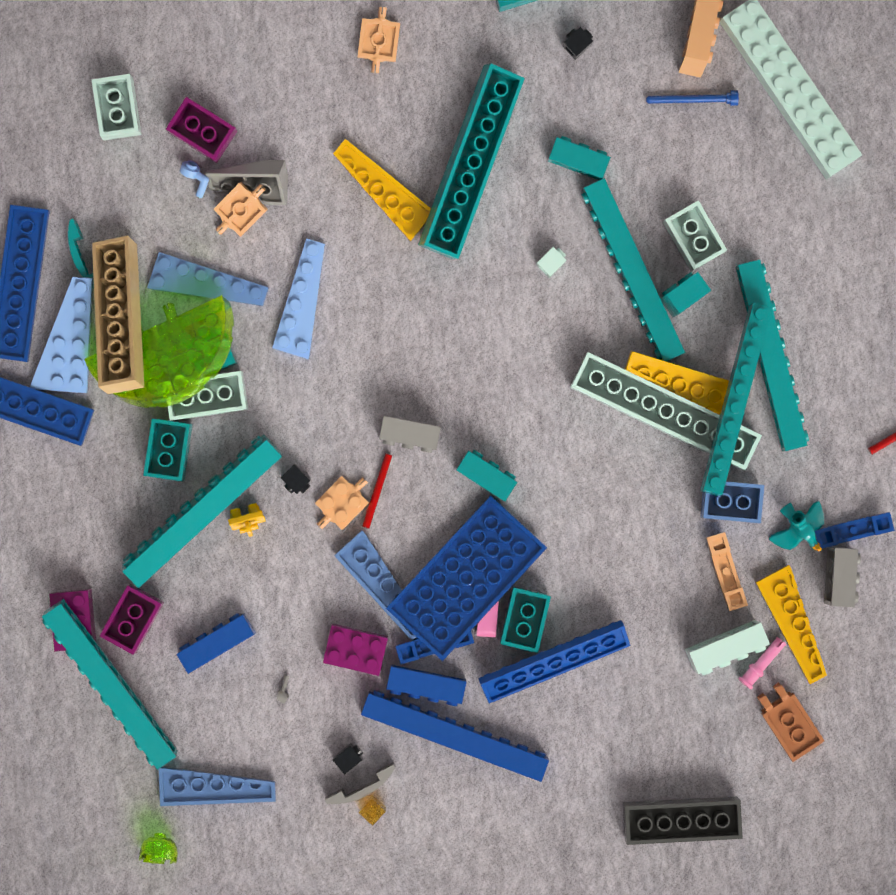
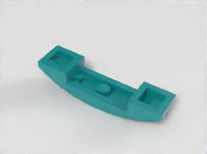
(75, 235)

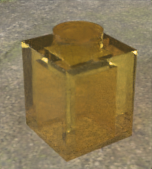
(372, 810)

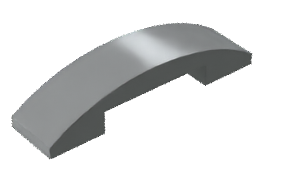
(340, 797)

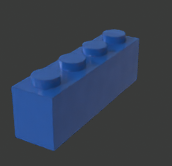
(215, 643)
(426, 684)

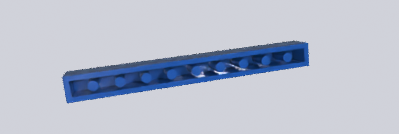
(455, 736)

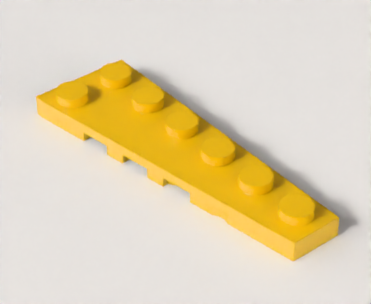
(392, 197)
(686, 382)
(788, 611)

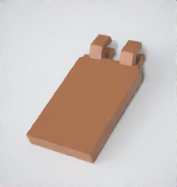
(790, 723)

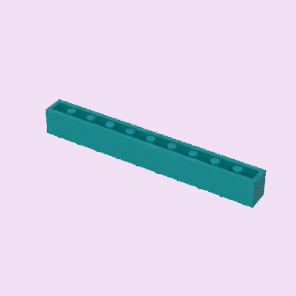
(633, 270)
(773, 360)
(736, 399)
(109, 684)

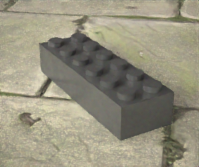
(682, 820)

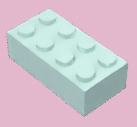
(220, 395)
(727, 647)

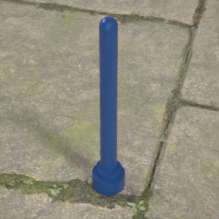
(730, 98)

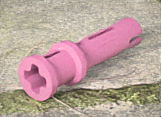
(756, 670)

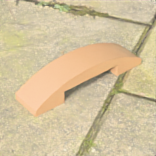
(726, 571)

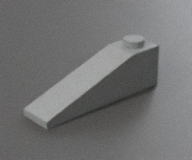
(268, 173)

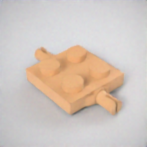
(378, 40)
(240, 209)
(342, 503)

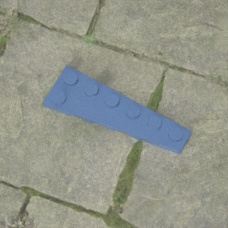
(188, 278)
(371, 572)
(201, 788)

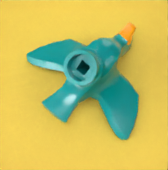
(800, 528)

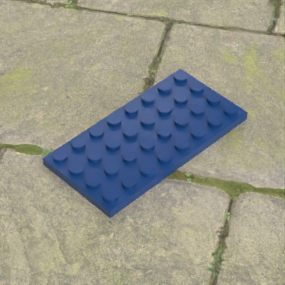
(466, 578)

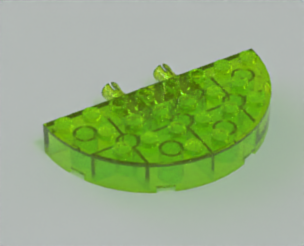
(180, 354)

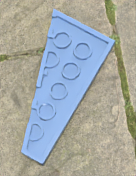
(68, 345)

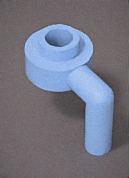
(191, 170)

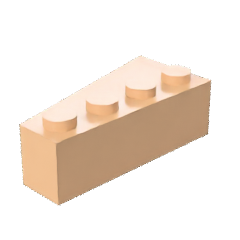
(701, 37)

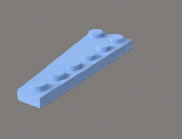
(298, 318)

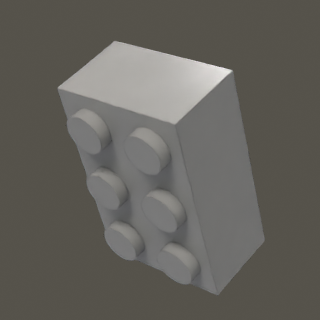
(409, 434)
(842, 576)

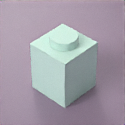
(551, 261)

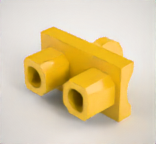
(246, 522)

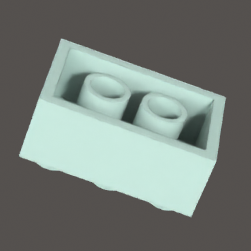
(116, 107)
(694, 236)

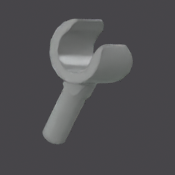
(282, 696)

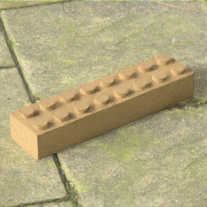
(117, 315)

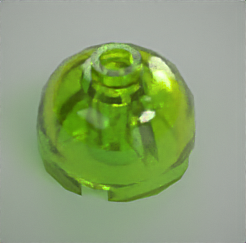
(158, 850)

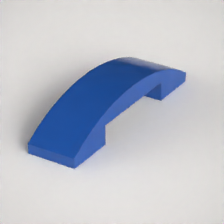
(854, 530)
(416, 649)

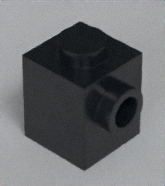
(577, 42)
(296, 480)

